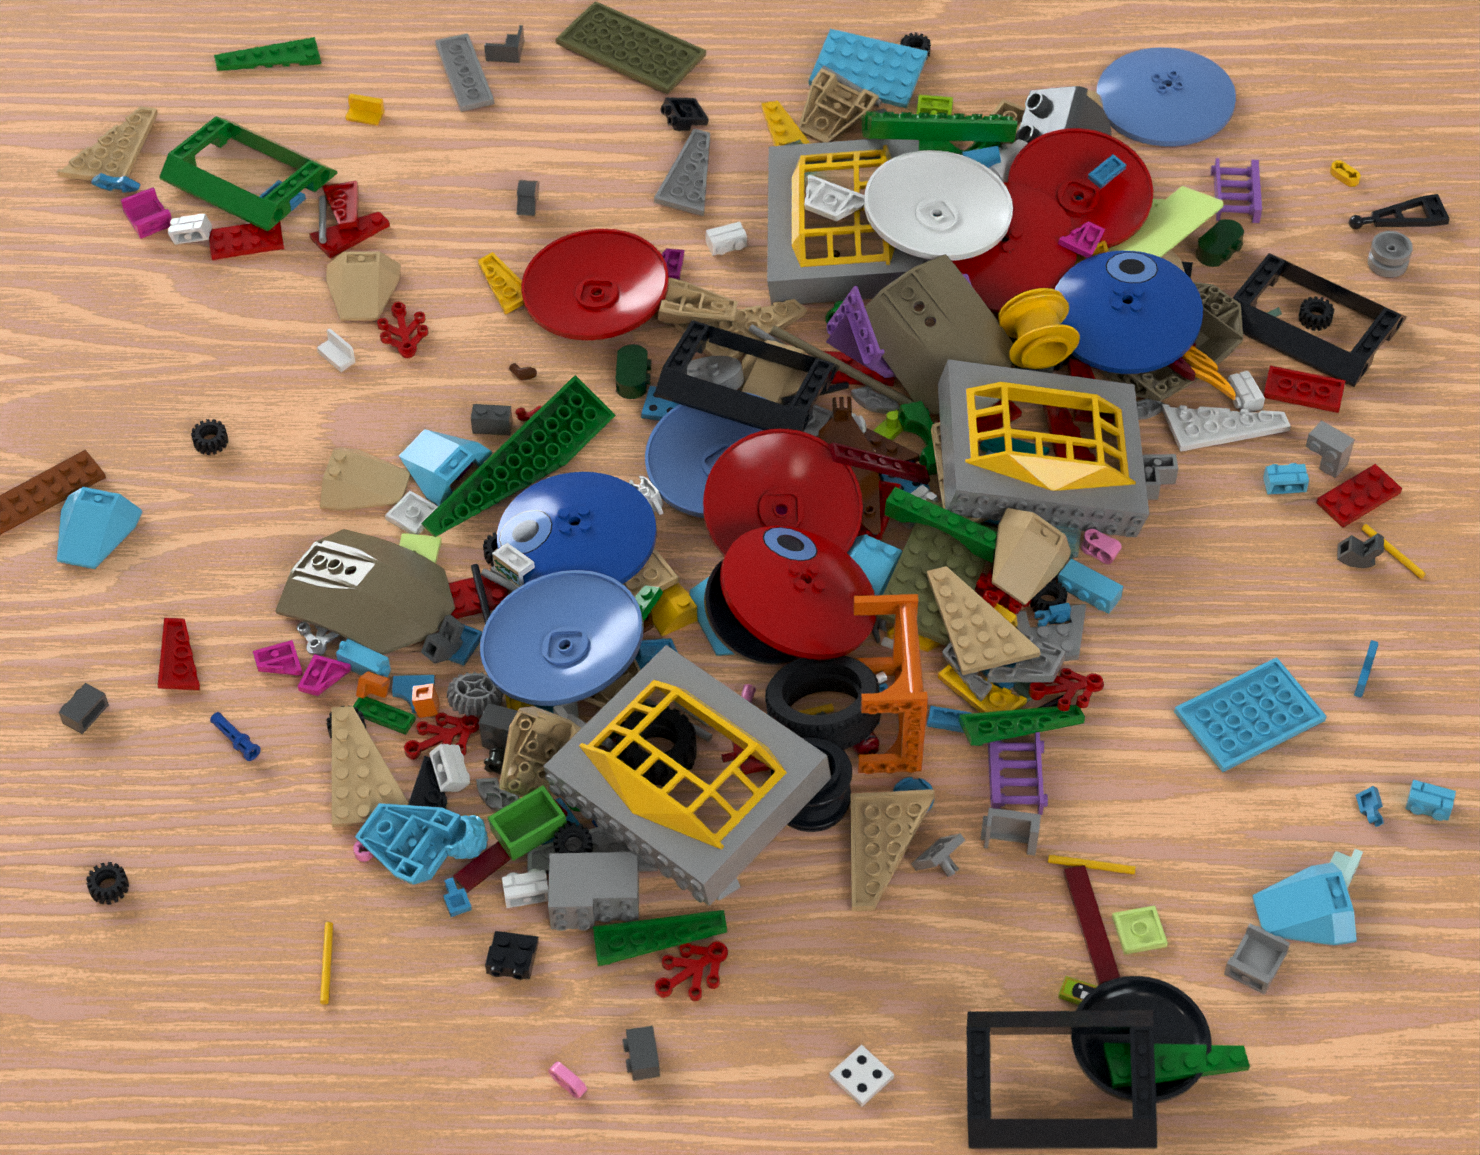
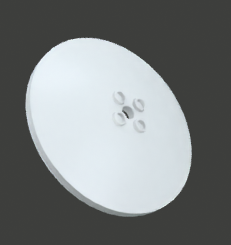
(964, 194)

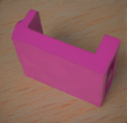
(146, 213)

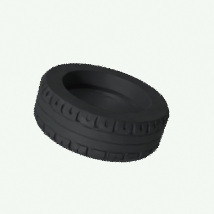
(811, 676)

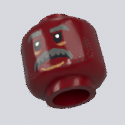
(867, 746)

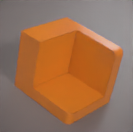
(372, 684)
(425, 700)

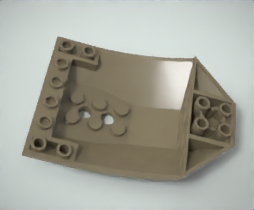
(962, 330)
(1218, 338)
(382, 605)

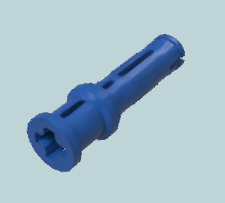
(240, 741)

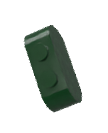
(1220, 243)
(632, 371)

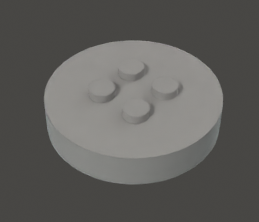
(718, 370)

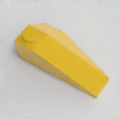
(674, 610)

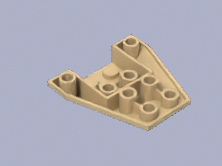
(362, 284)
(1027, 554)
(530, 744)

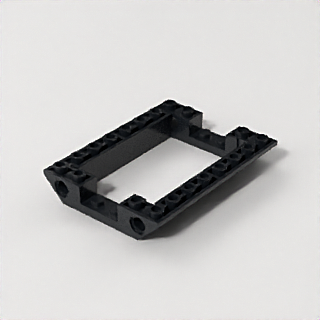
(1303, 345)
(733, 404)
(1061, 1133)

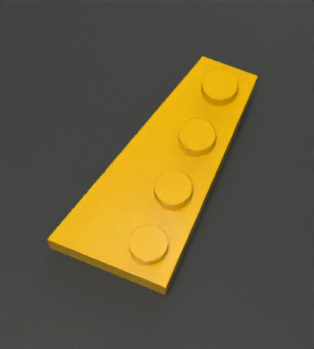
(996, 700)

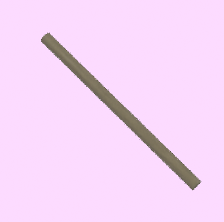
(843, 367)

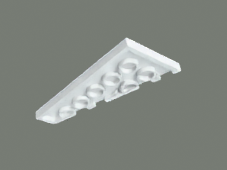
(1219, 425)

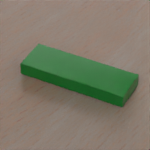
(385, 715)

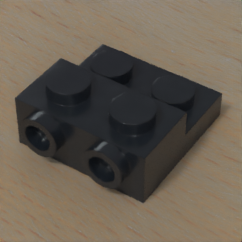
(683, 113)
(511, 955)

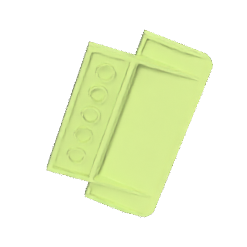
(1171, 221)

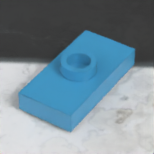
(1107, 171)
(945, 718)

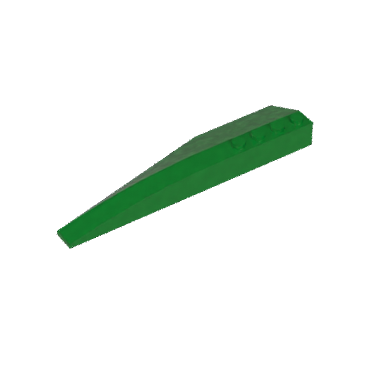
(528, 455)

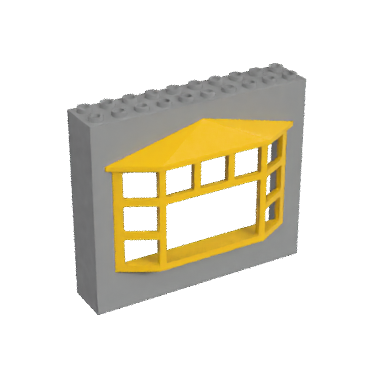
(831, 277)
(1054, 488)
(657, 823)

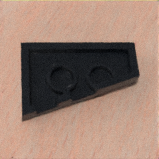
(426, 788)

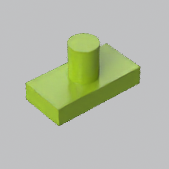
(890, 426)

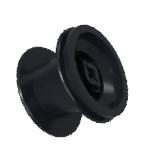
(833, 798)

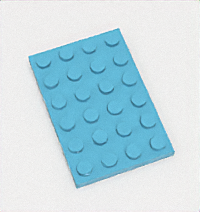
(873, 65)
(1249, 714)

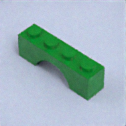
(916, 419)

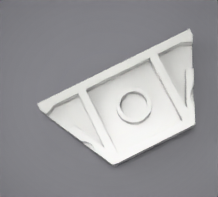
(831, 199)

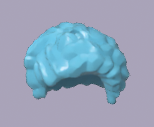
(470, 838)

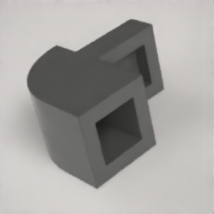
(527, 195)
(1358, 553)
(446, 643)

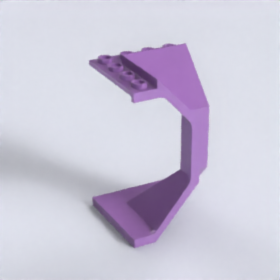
(854, 335)

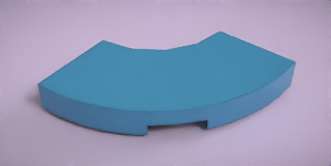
(109, 183)

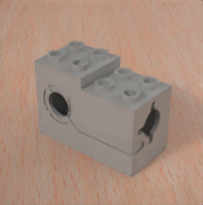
(592, 889)

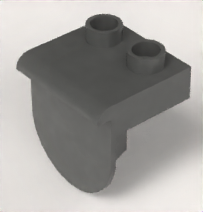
(1061, 109)

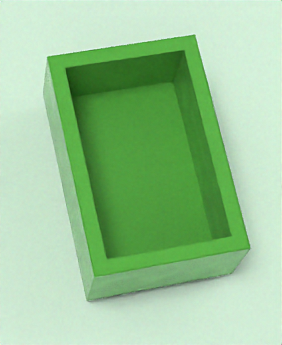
(527, 822)

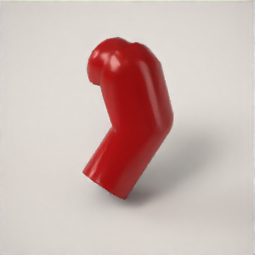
(522, 415)

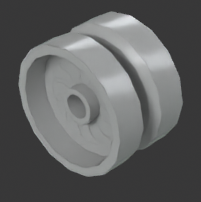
(1390, 254)

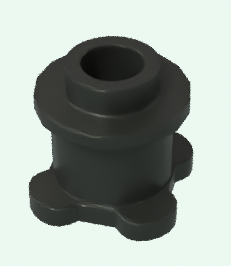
(495, 760)

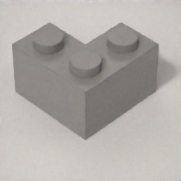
(1333, 447)
(1159, 470)

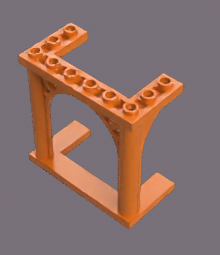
(907, 692)

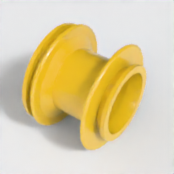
(1036, 322)

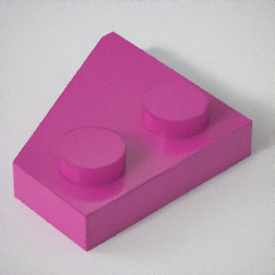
(1083, 239)
(278, 659)
(322, 674)

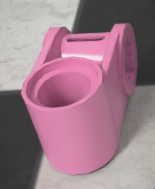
(1102, 547)

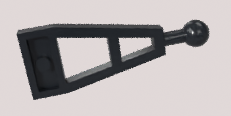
(1431, 205)

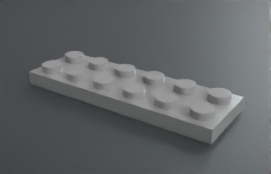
(464, 72)

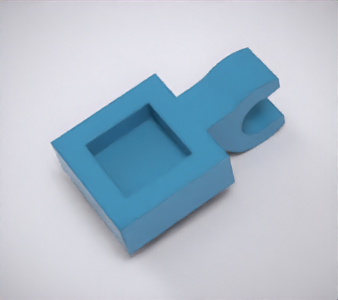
(1056, 614)
(1369, 803)
(456, 900)

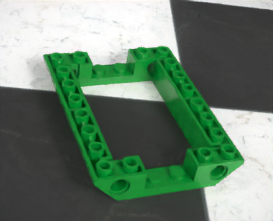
(938, 127)
(182, 172)

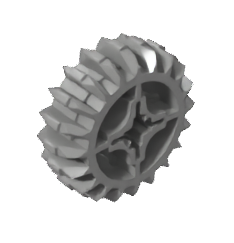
(472, 693)

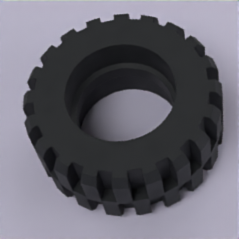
(667, 725)

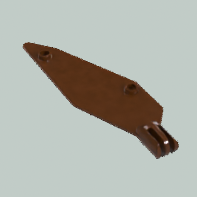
(845, 431)

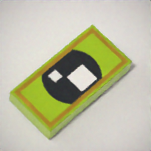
(1074, 990)

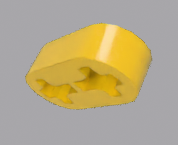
(1345, 173)

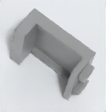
(1012, 827)
(1257, 958)

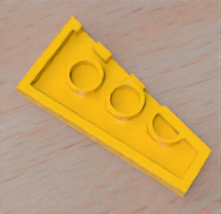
(781, 125)
(503, 282)

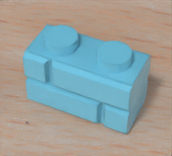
(1286, 478)
(1430, 800)

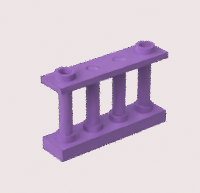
(1252, 184)
(997, 764)

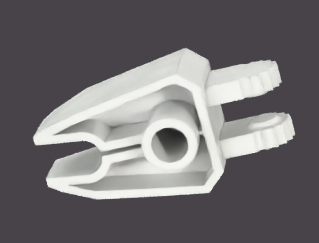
(650, 493)

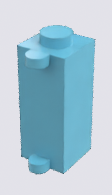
(362, 658)

